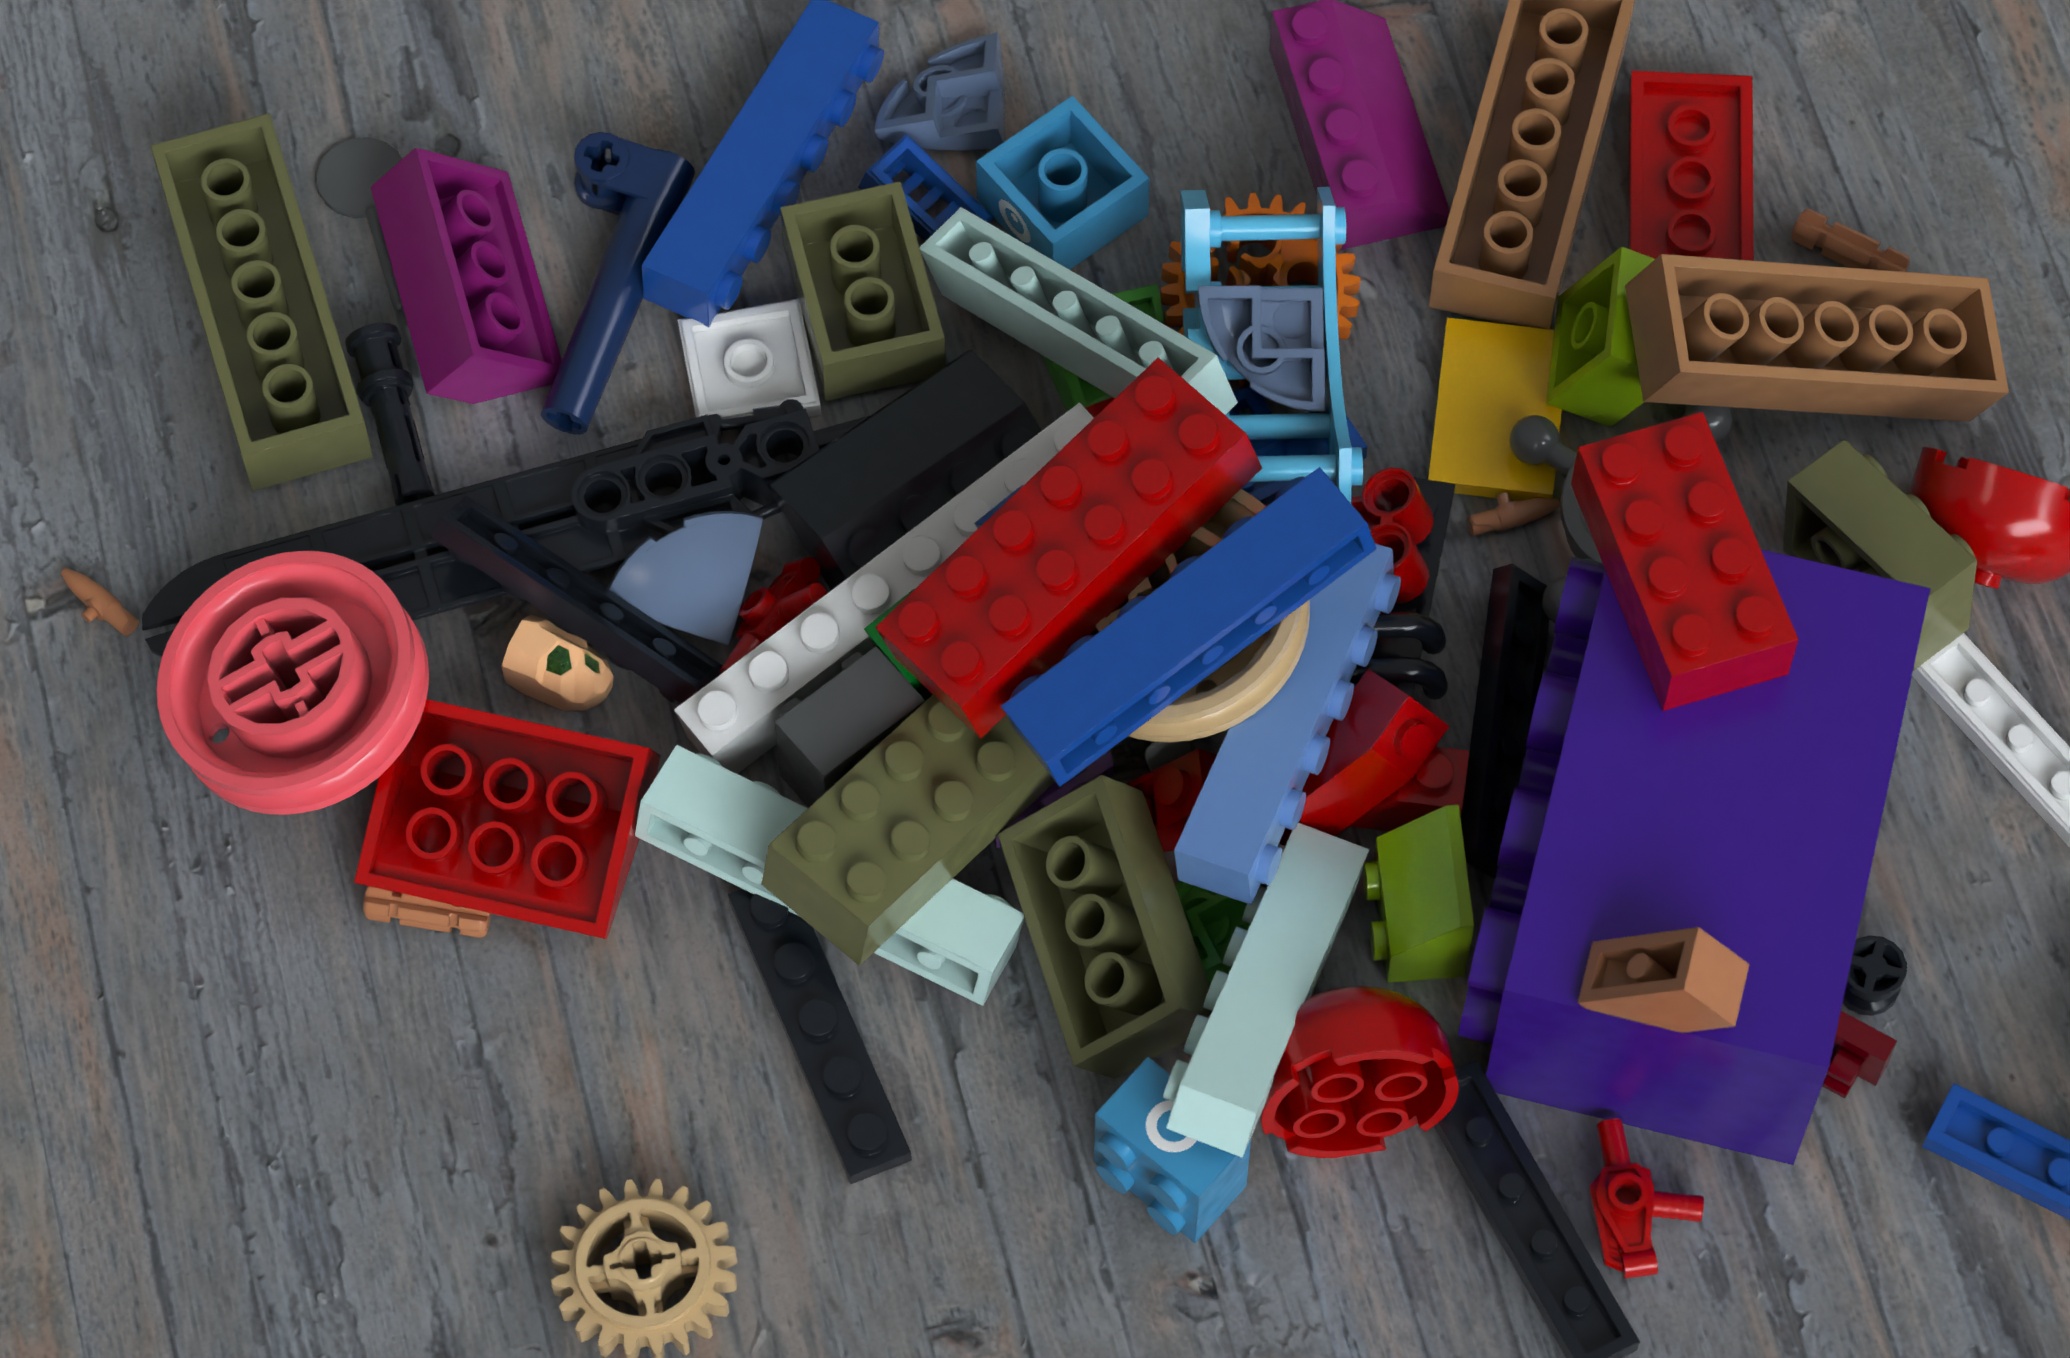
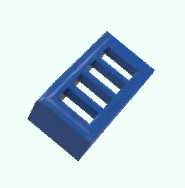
(923, 170)

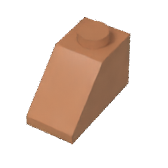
(1666, 980)

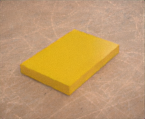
(1485, 387)

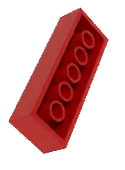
(1070, 545)

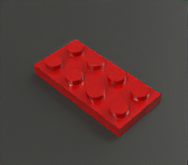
(1691, 165)

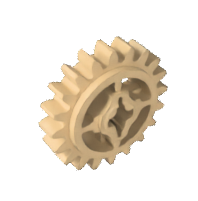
(641, 1246)

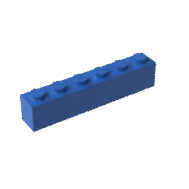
(762, 161)
(1189, 625)

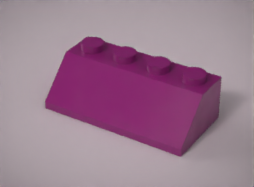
(1356, 120)
(465, 278)

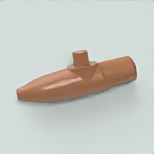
(1510, 514)
(99, 602)

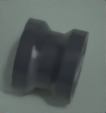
(1876, 961)

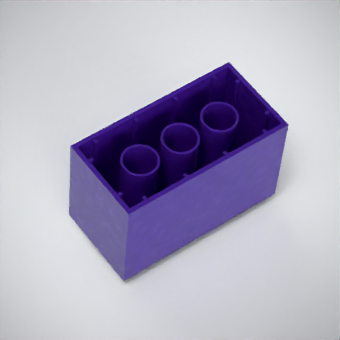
(1706, 816)

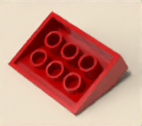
(508, 819)

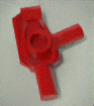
(776, 606)
(1626, 1202)

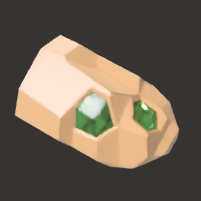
(555, 666)

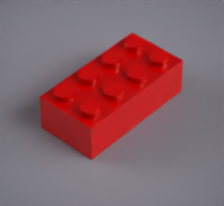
(1683, 561)

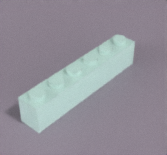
(1061, 311)
(726, 829)
(1269, 979)

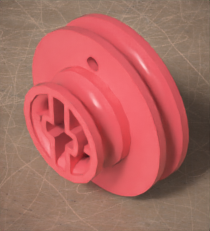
(305, 672)

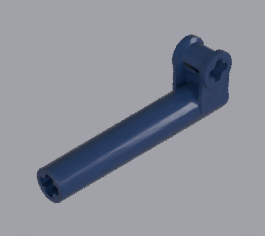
(645, 192)

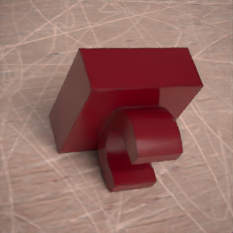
(1857, 1053)

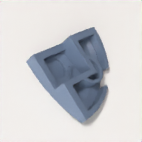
(952, 102)
(1270, 339)
(693, 574)

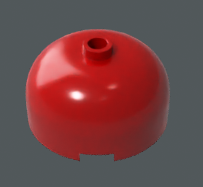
(2005, 516)
(1359, 1072)

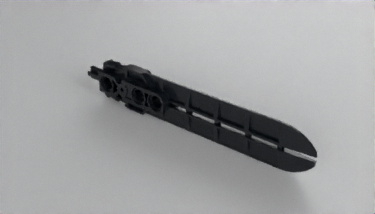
(550, 507)

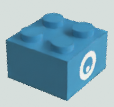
(1063, 185)
(1175, 1175)

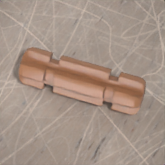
(1846, 244)
(424, 913)

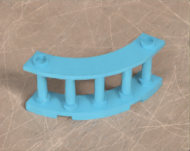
(1205, 230)

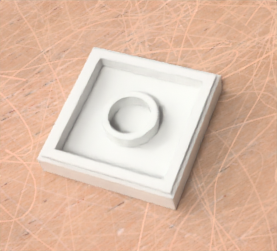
(749, 360)

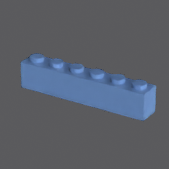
(1268, 757)

